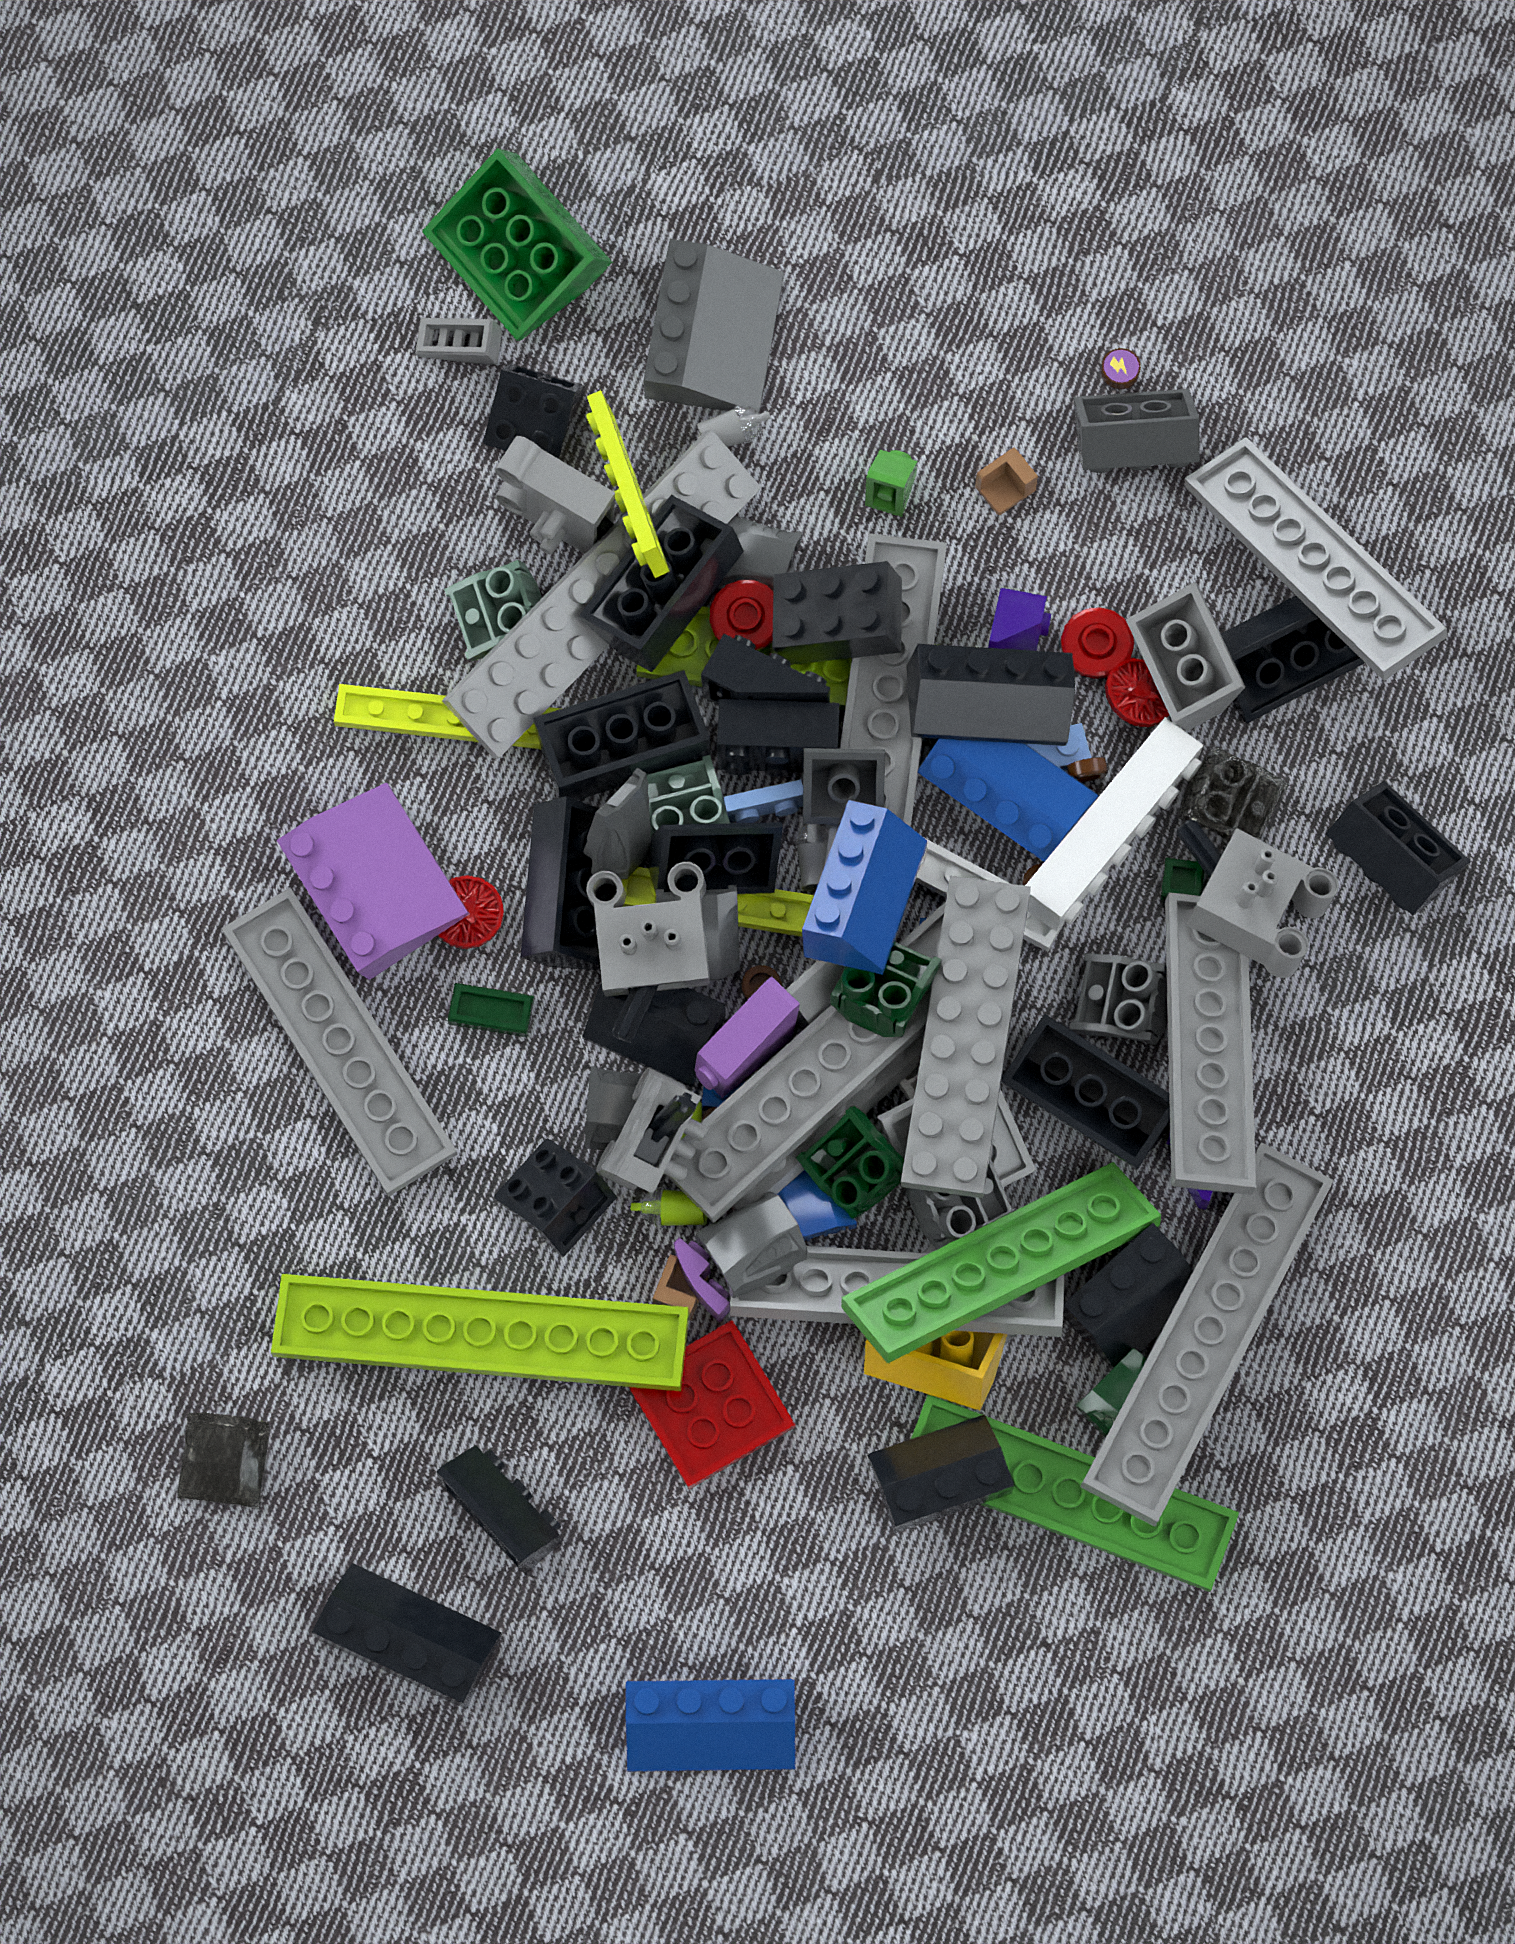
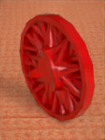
(745, 611)
(1097, 641)
(1134, 694)
(484, 912)

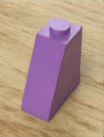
(748, 1038)

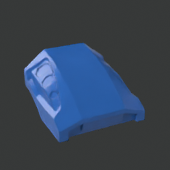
(814, 1209)

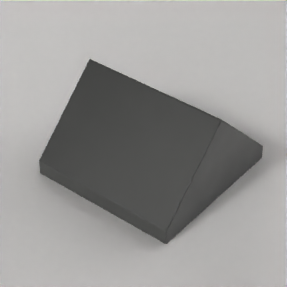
(840, 776)

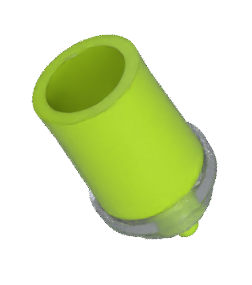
(669, 1209)

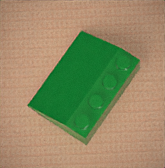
(516, 244)

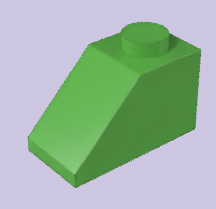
(890, 481)

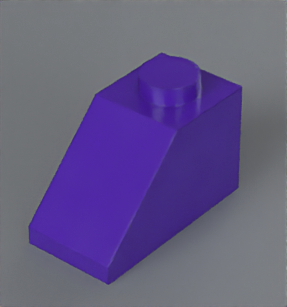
(1019, 620)

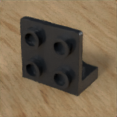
(531, 407)
(556, 1195)

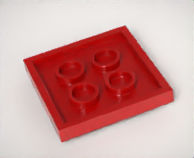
(721, 1410)

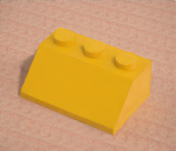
(950, 1367)

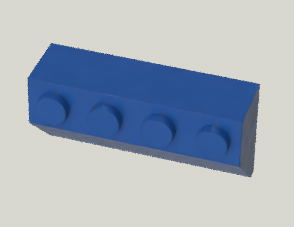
(1010, 790)
(863, 889)
(710, 1725)

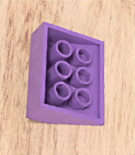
(373, 879)

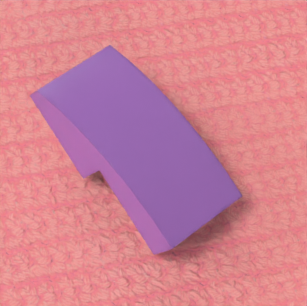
(695, 1269)

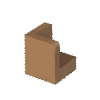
(1006, 481)
(673, 1288)

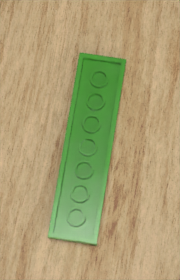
(999, 1262)
(1048, 1494)

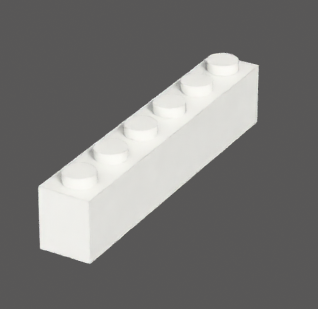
(1112, 823)

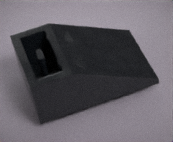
(747, 674)

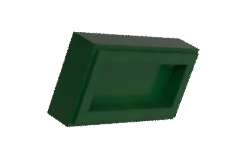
(490, 1010)

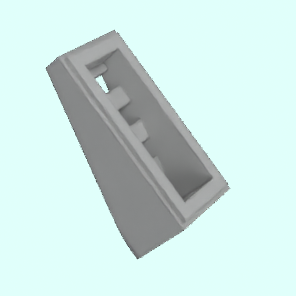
(486, 354)

